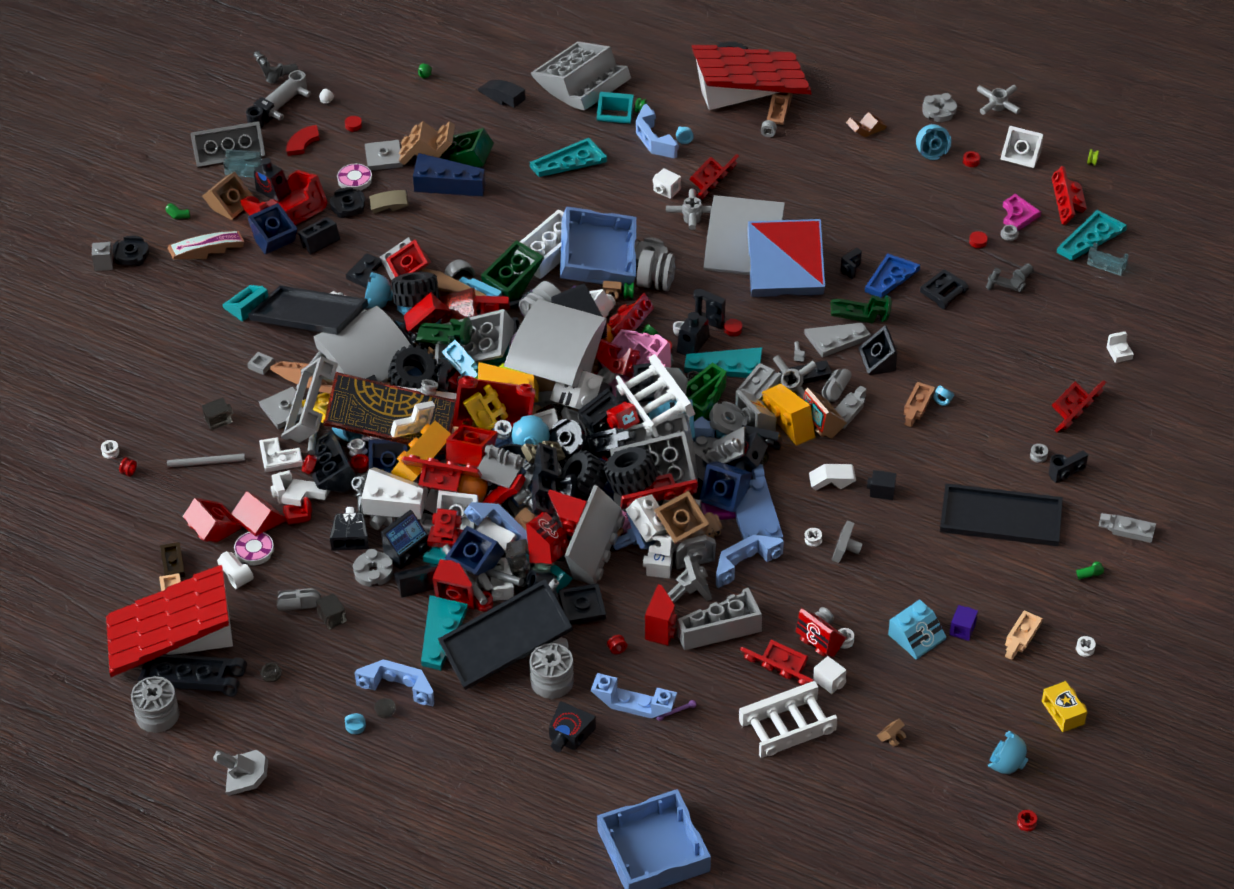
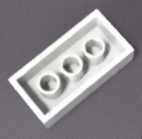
(546, 242)

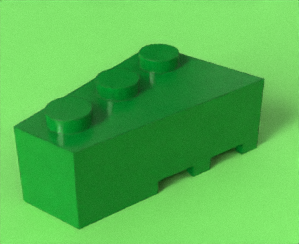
(706, 389)

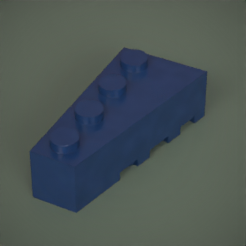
(447, 177)

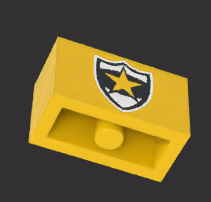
(1064, 706)

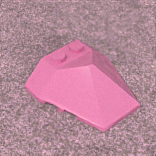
(646, 344)

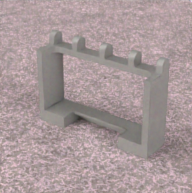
(310, 420)

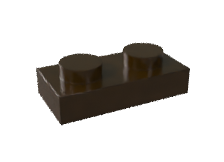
(172, 559)

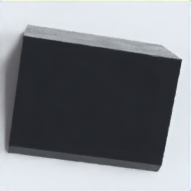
(879, 353)
(415, 580)

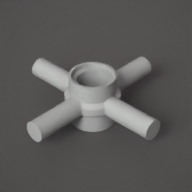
(998, 99)

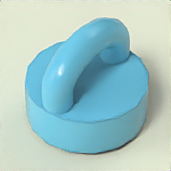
(684, 135)
(945, 393)
(355, 723)

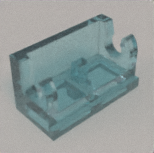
(241, 162)
(1106, 261)

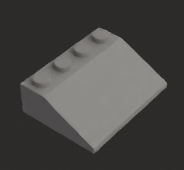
(489, 337)
(594, 537)

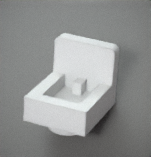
(280, 481)

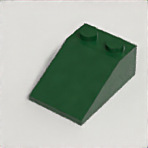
(469, 148)
(513, 270)

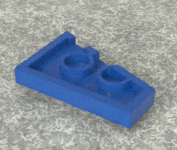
(890, 275)

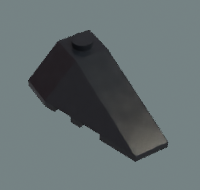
(332, 465)

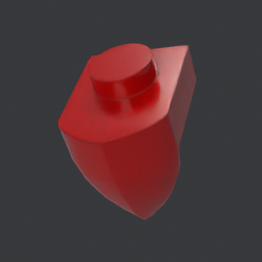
(298, 514)

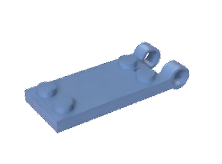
(756, 511)

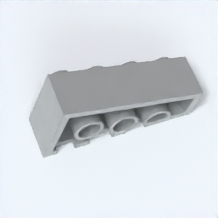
(721, 621)

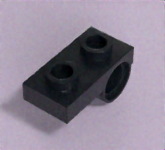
(1063, 467)

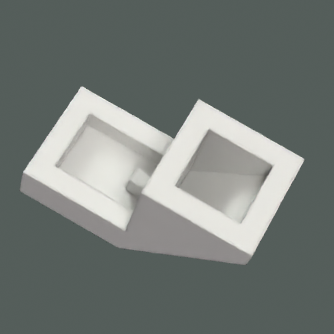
(838, 474)

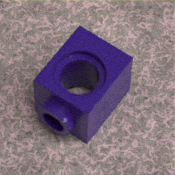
(963, 622)

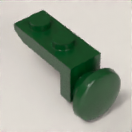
(862, 311)
(446, 333)

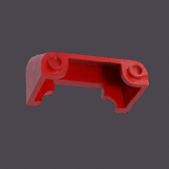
(302, 203)
(515, 397)

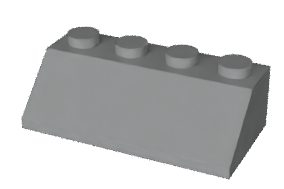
(212, 144)

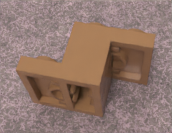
(426, 141)

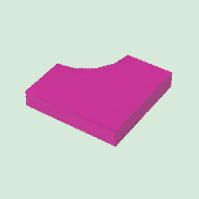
(1019, 212)

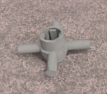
(691, 209)
(794, 373)

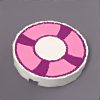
(354, 176)
(254, 549)

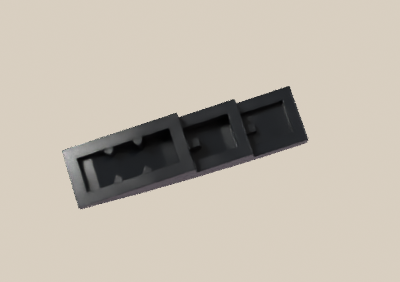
(544, 478)

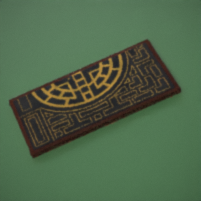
(372, 407)

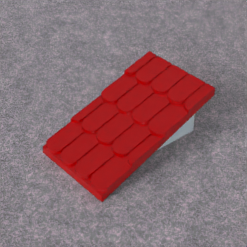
(741, 74)
(171, 622)

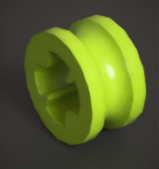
(1093, 157)

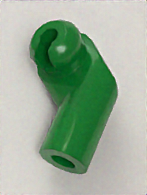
(176, 213)
(1094, 570)

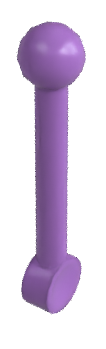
(692, 704)

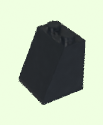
(579, 299)

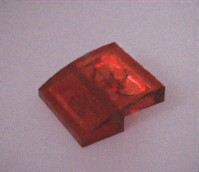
(461, 305)

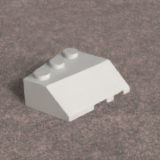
(392, 495)

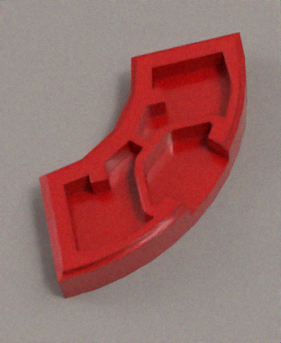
(301, 139)
(501, 493)

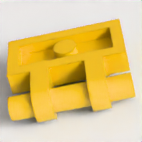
(481, 413)

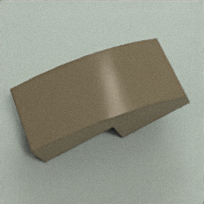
(391, 199)
(529, 451)

